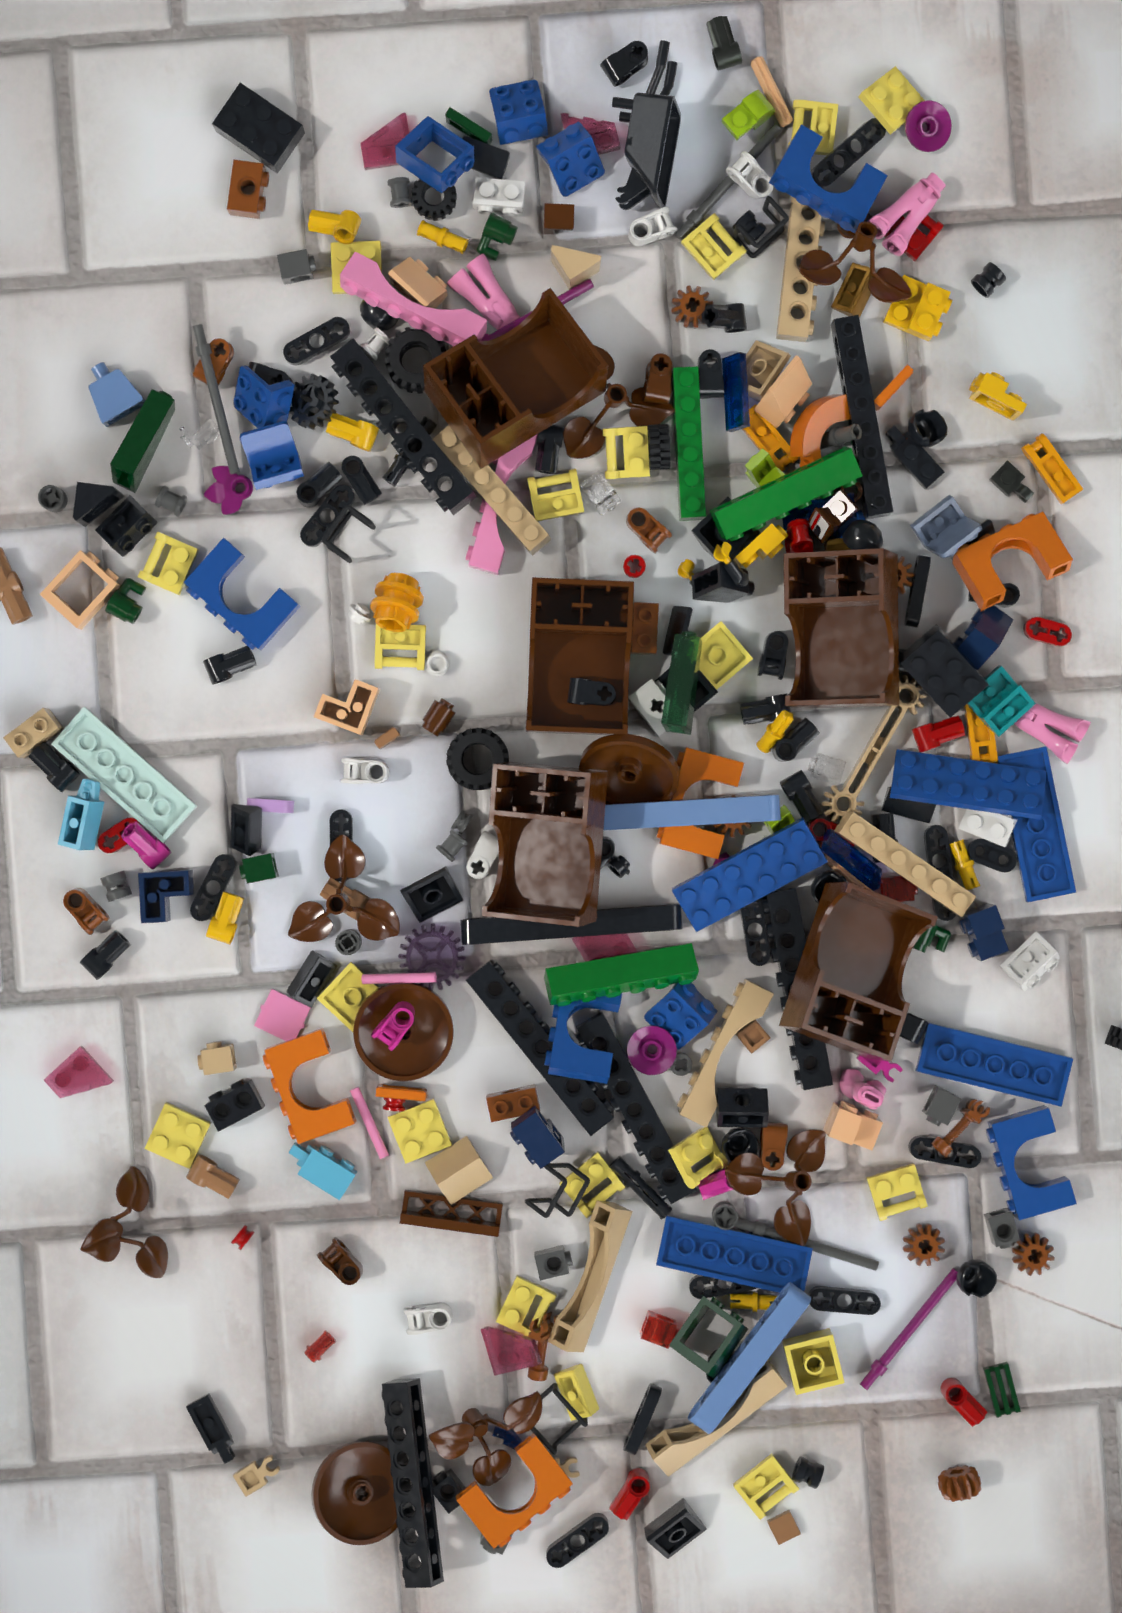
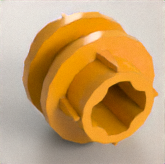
(397, 602)

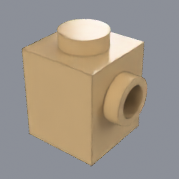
(217, 1058)

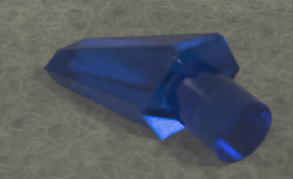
(509, 1437)

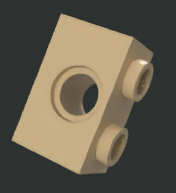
(33, 732)

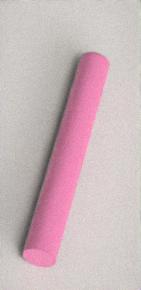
(399, 978)
(369, 1122)

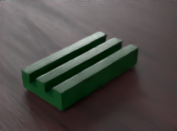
(467, 126)
(1006, 1410)

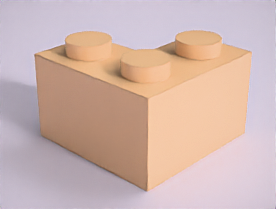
(353, 713)
(852, 1126)

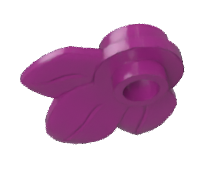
(225, 490)

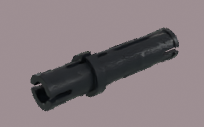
(399, 465)
(662, 1209)

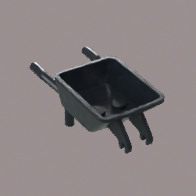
(650, 136)

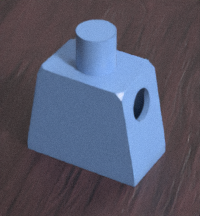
(113, 395)

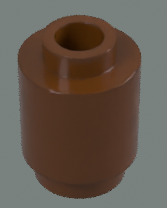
(438, 717)

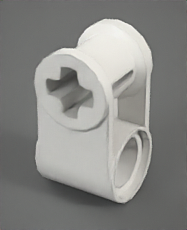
(747, 172)
(657, 227)
(362, 771)
(485, 851)
(425, 1318)

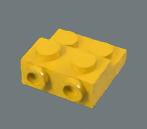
(921, 311)
(990, 392)
(764, 545)

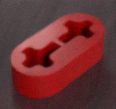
(1046, 637)
(112, 832)

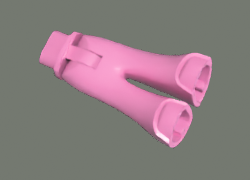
(917, 203)
(498, 308)
(1034, 723)
(867, 1094)

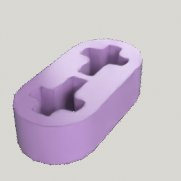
(271, 805)

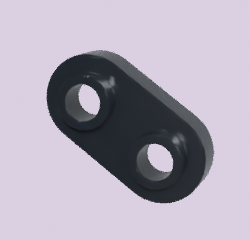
(991, 855)

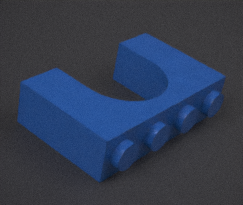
(795, 179)
(208, 583)
(569, 1058)
(1008, 1135)

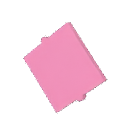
(282, 1016)

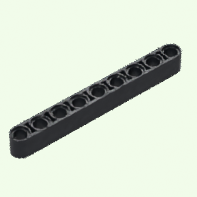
(608, 923)

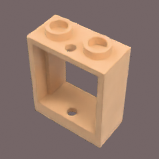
(67, 611)

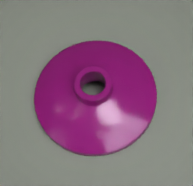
(937, 122)
(648, 1062)

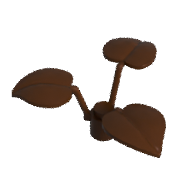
(885, 285)
(585, 439)
(377, 920)
(808, 1153)
(105, 1236)
(489, 1469)

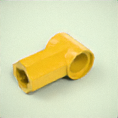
(341, 226)
(358, 433)
(223, 924)

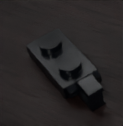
(914, 458)
(212, 1427)

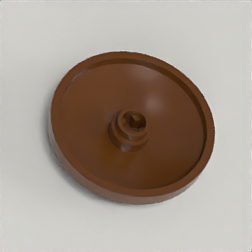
(635, 766)
(424, 1043)
(356, 1493)

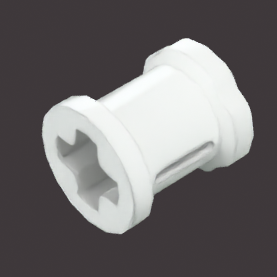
(375, 344)

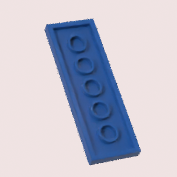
(968, 784)
(1041, 843)
(749, 874)
(994, 1064)
(732, 1255)

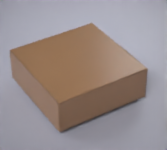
(387, 738)
(752, 1036)
(783, 1527)

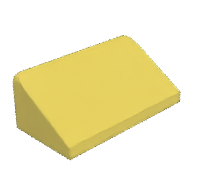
(577, 1391)

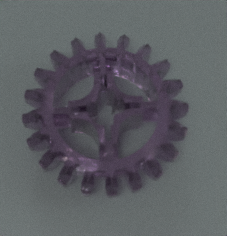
(445, 939)

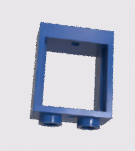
(425, 133)

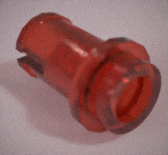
(320, 1346)

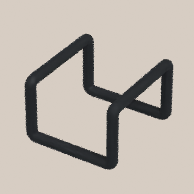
(769, 237)
(352, 512)
(553, 1202)
(581, 1421)

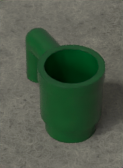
(497, 230)
(123, 606)
(927, 937)

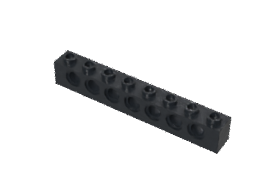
(352, 356)
(857, 387)
(787, 899)
(479, 981)
(671, 1189)
(420, 1493)

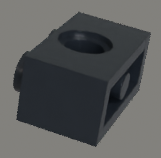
(742, 1107)

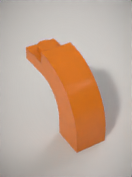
(813, 423)

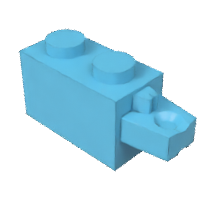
(82, 817)
(324, 1169)

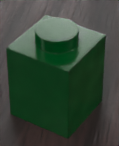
(259, 868)

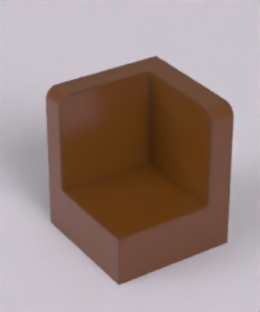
(558, 217)

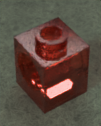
(898, 888)
(658, 1329)

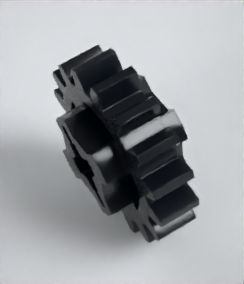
(313, 401)

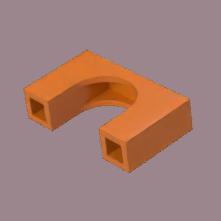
(1030, 535)
(693, 768)
(305, 1120)
(499, 1523)

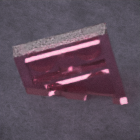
(602, 132)
(379, 148)
(604, 946)
(77, 1074)
(509, 1350)

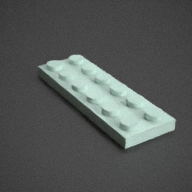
(124, 774)

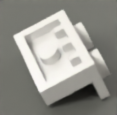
(499, 196)
(989, 826)
(1031, 961)

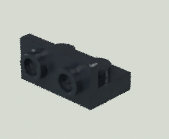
(126, 526)

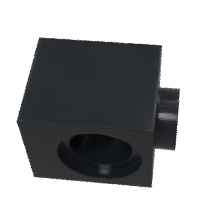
(443, 1478)

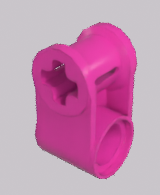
(392, 1028)

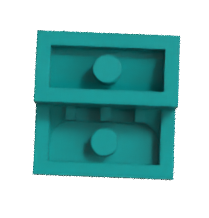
(1001, 702)

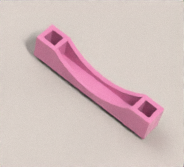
(365, 280)
(488, 548)

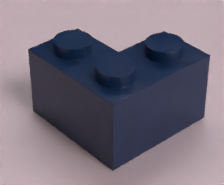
(983, 635)
(157, 888)
(984, 931)
(538, 1137)

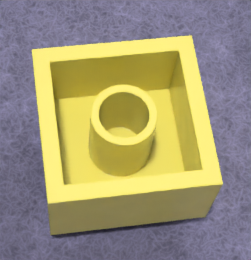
(813, 1361)

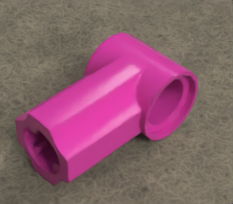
(149, 849)
(714, 1185)

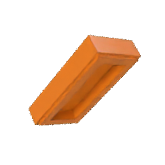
(894, 385)
(401, 1092)

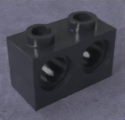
(237, 1109)

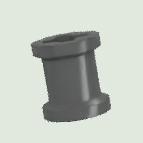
(399, 192)
(171, 501)
(452, 845)

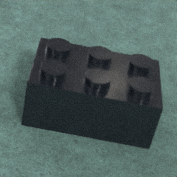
(258, 127)
(943, 671)

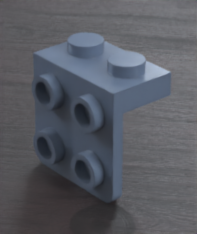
(945, 528)

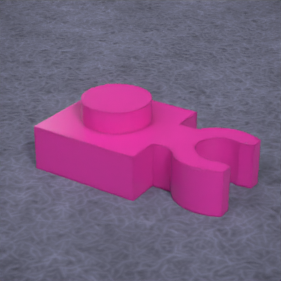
(877, 1065)

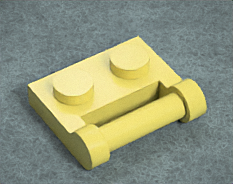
(822, 122)
(708, 252)
(634, 451)
(556, 503)
(175, 567)
(408, 640)
(693, 1150)
(596, 1170)
(895, 1183)
(519, 1301)
(761, 1480)

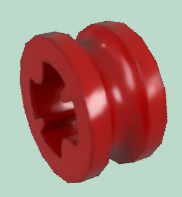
(626, 568)
(394, 1104)
(242, 1237)

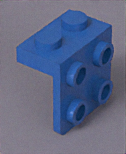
(518, 111)
(572, 158)
(262, 402)
(271, 455)
(682, 1013)

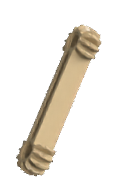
(873, 752)

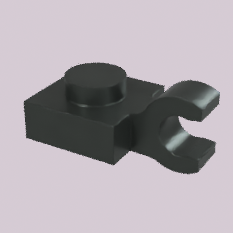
(1009, 480)

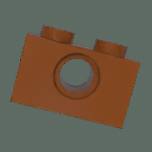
(245, 174)
(644, 628)
(512, 1102)

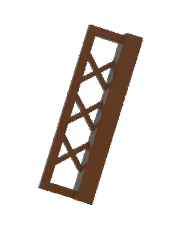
(451, 1223)

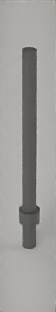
(695, 218)
(203, 351)
(760, 1229)

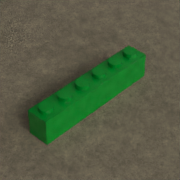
(688, 443)
(786, 493)
(621, 974)

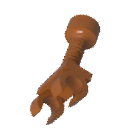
(943, 1145)
(541, 1334)

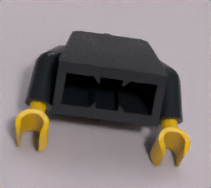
(719, 582)

